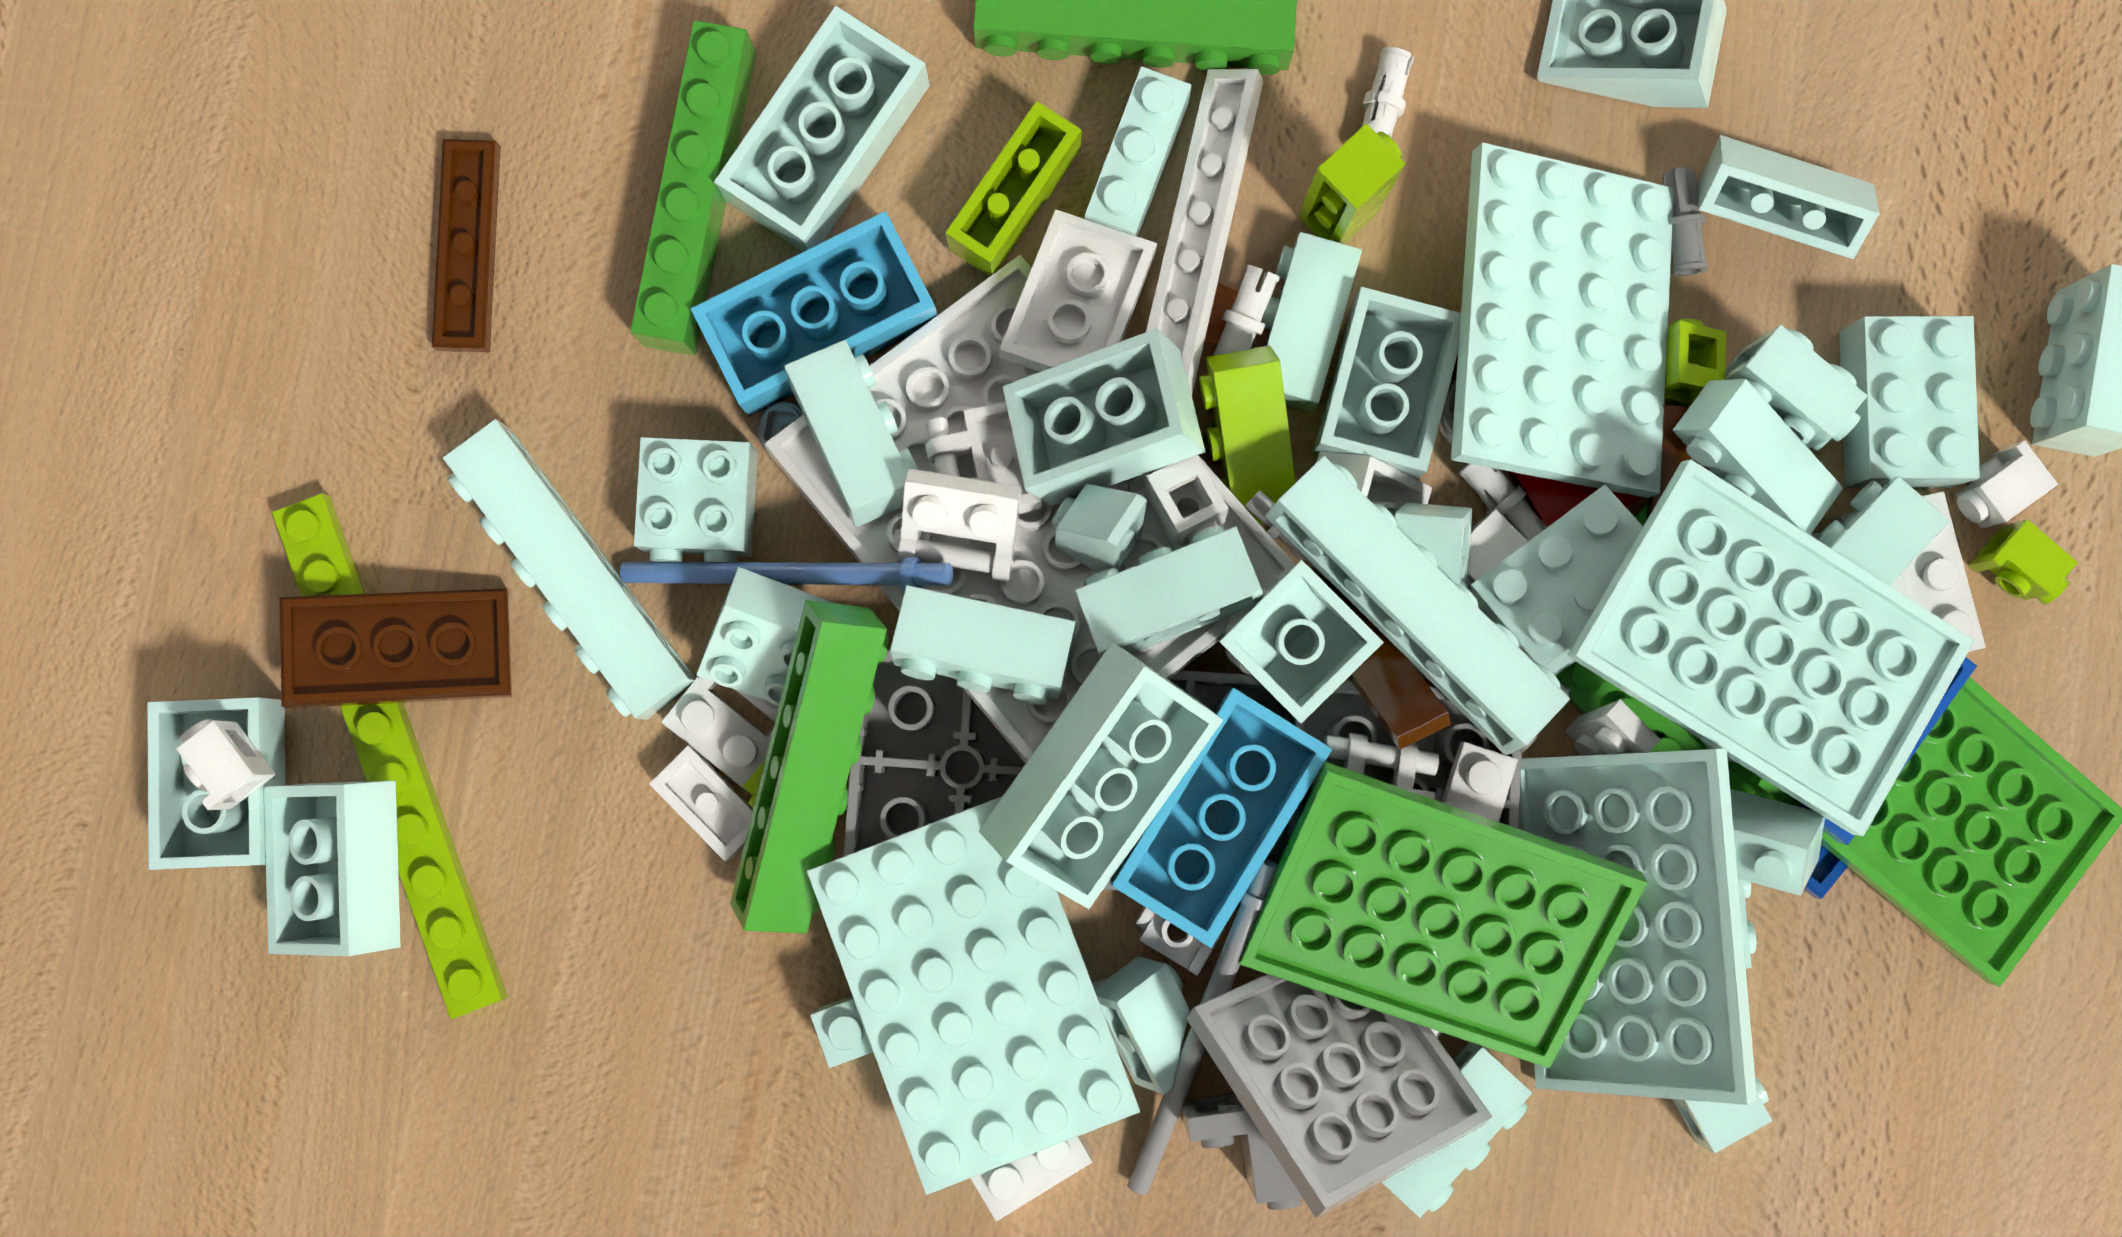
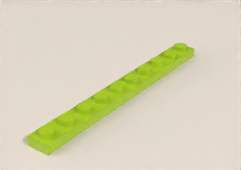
(391, 753)

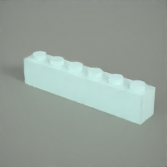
(569, 570)
(1418, 606)

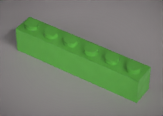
(1154, 31)
(688, 201)
(808, 765)

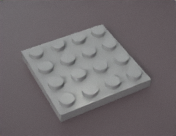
(1336, 1085)

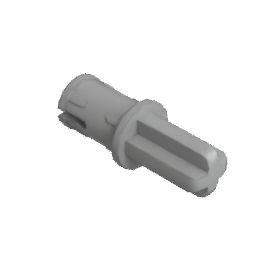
(1687, 223)

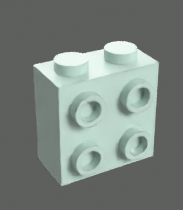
(1800, 386)
(695, 499)
(755, 636)

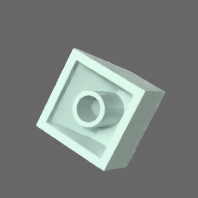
(1301, 641)

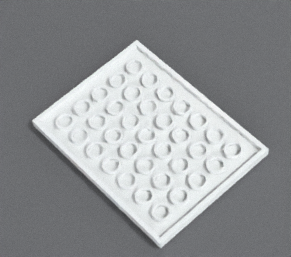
(955, 368)

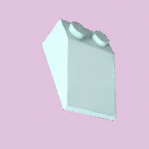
(1635, 49)

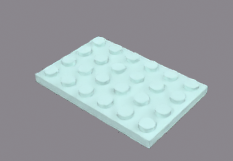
(1563, 322)
(1771, 647)
(1674, 990)
(971, 999)

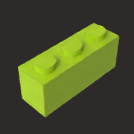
(1352, 185)
(1014, 189)
(1249, 423)

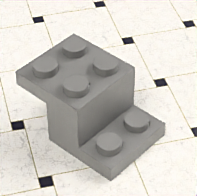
(1216, 1122)

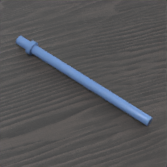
(909, 572)

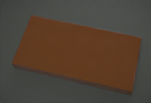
(394, 648)

